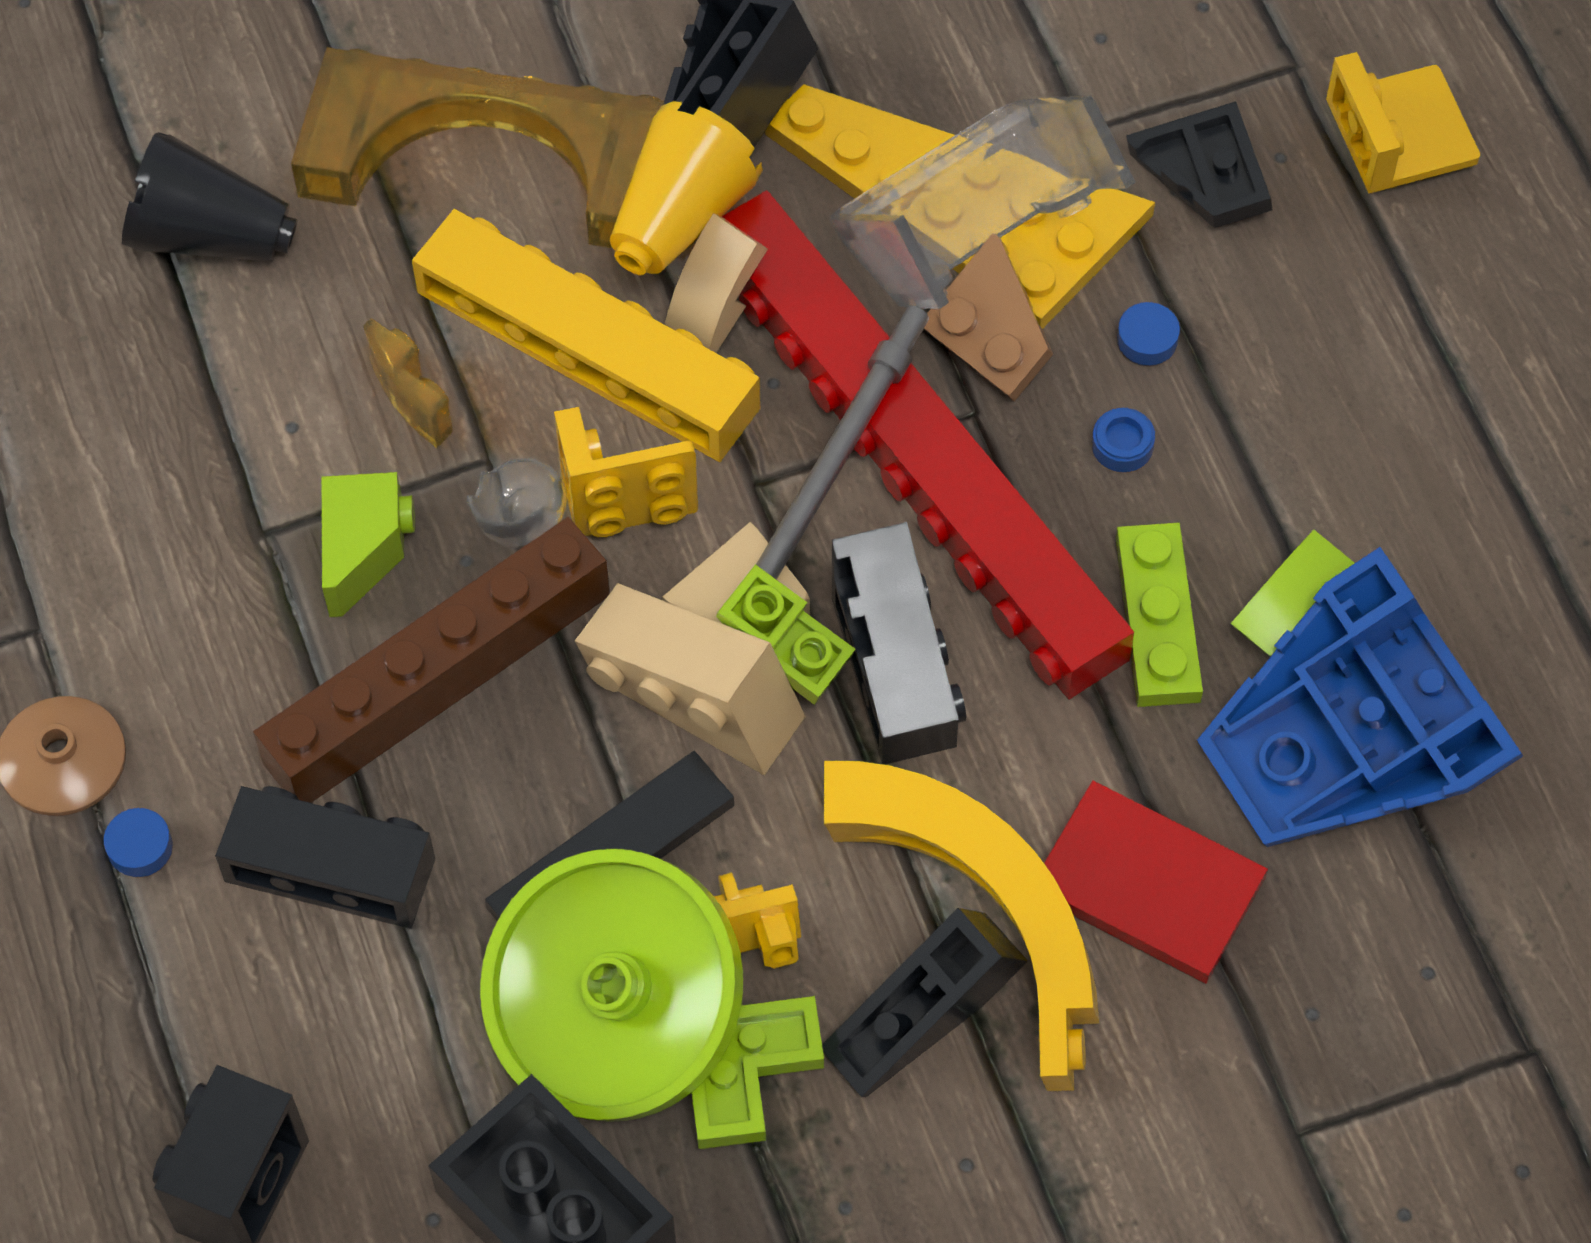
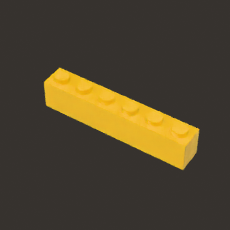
(588, 334)

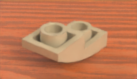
(712, 281)

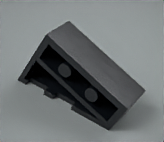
(742, 61)

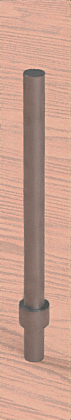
(886, 367)

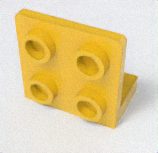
(1399, 124)
(623, 488)

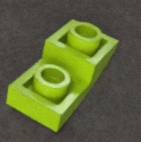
(1290, 592)
(803, 646)

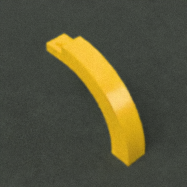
(933, 818)

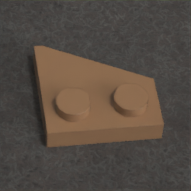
(992, 321)

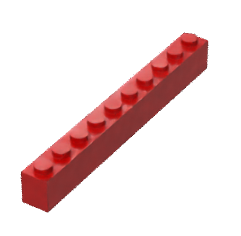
(932, 461)

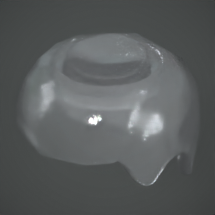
(518, 501)

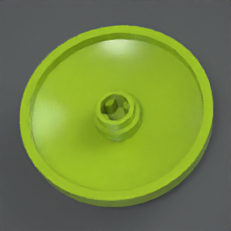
(612, 984)

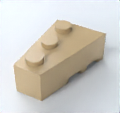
(693, 674)

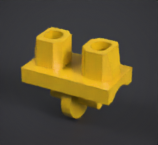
(763, 920)

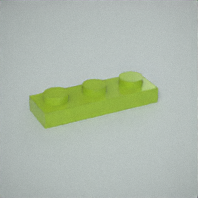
(1159, 614)

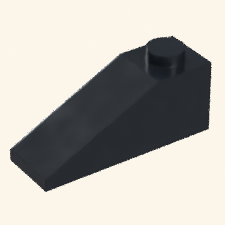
(924, 999)

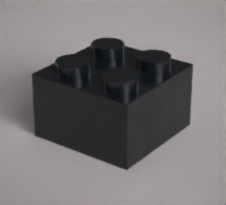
(230, 1159)

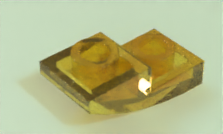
(400, 376)

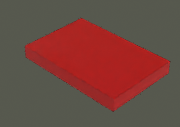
(1152, 881)

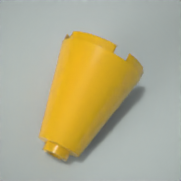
(680, 179)

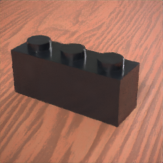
(326, 855)

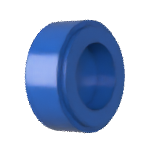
(1148, 333)
(1123, 439)
(138, 842)

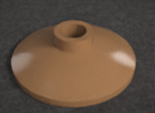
(64, 779)

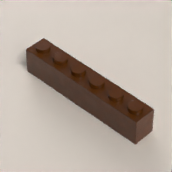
(433, 662)

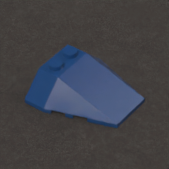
(1354, 715)

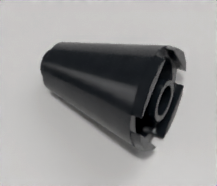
(202, 208)

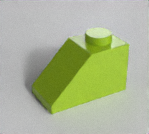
(361, 534)

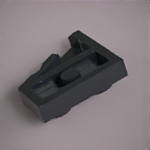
(1206, 164)

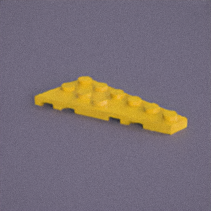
(864, 146)

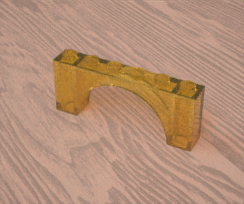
(378, 104)

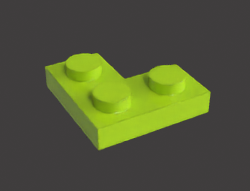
(766, 1042)

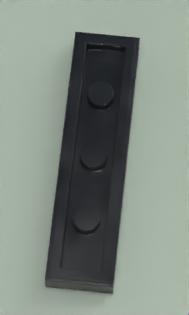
(647, 821)

